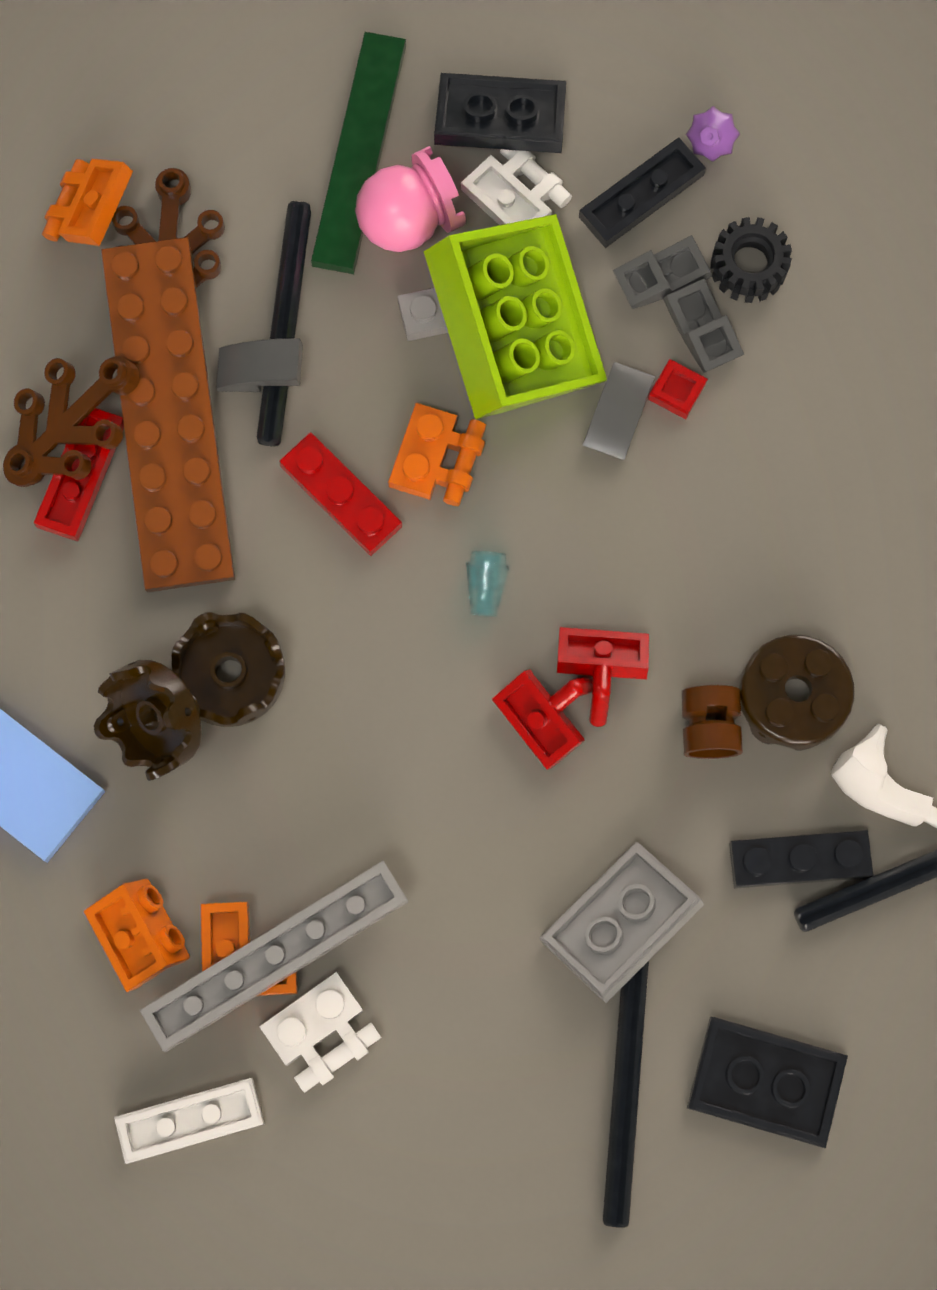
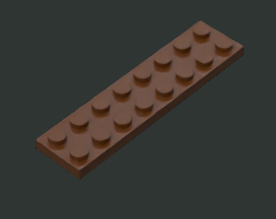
(168, 416)

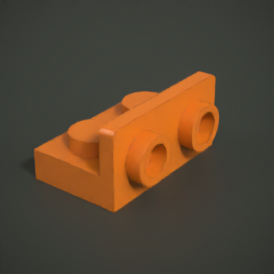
(136, 933)

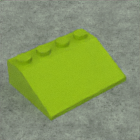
(514, 314)

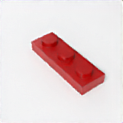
(340, 494)
(71, 500)

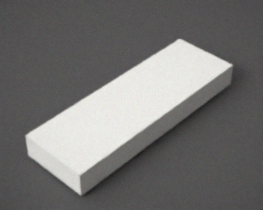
(189, 1120)

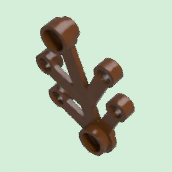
(171, 201)
(63, 422)

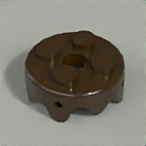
(237, 638)
(135, 699)
(790, 723)

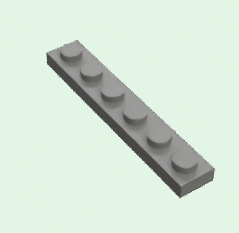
(273, 956)

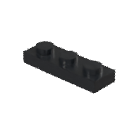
(642, 192)
(801, 859)

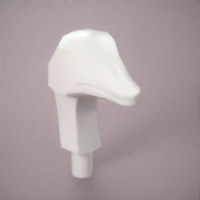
(864, 778)

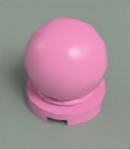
(405, 204)

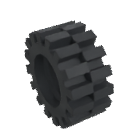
(757, 237)

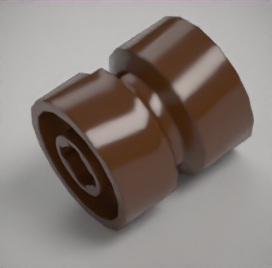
(712, 737)

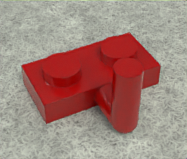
(602, 656)
(541, 717)

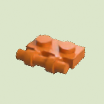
(87, 201)
(424, 451)

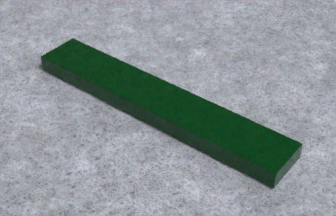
(358, 150)

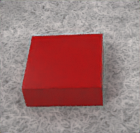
(677, 389)

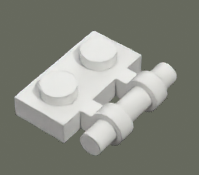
(506, 197)
(310, 1021)

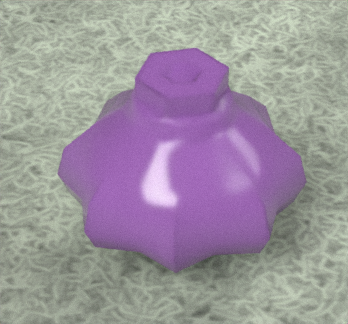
(712, 134)

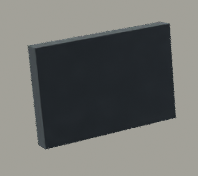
(500, 113)
(767, 1082)

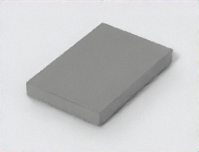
(621, 921)

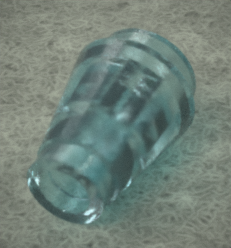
(486, 582)

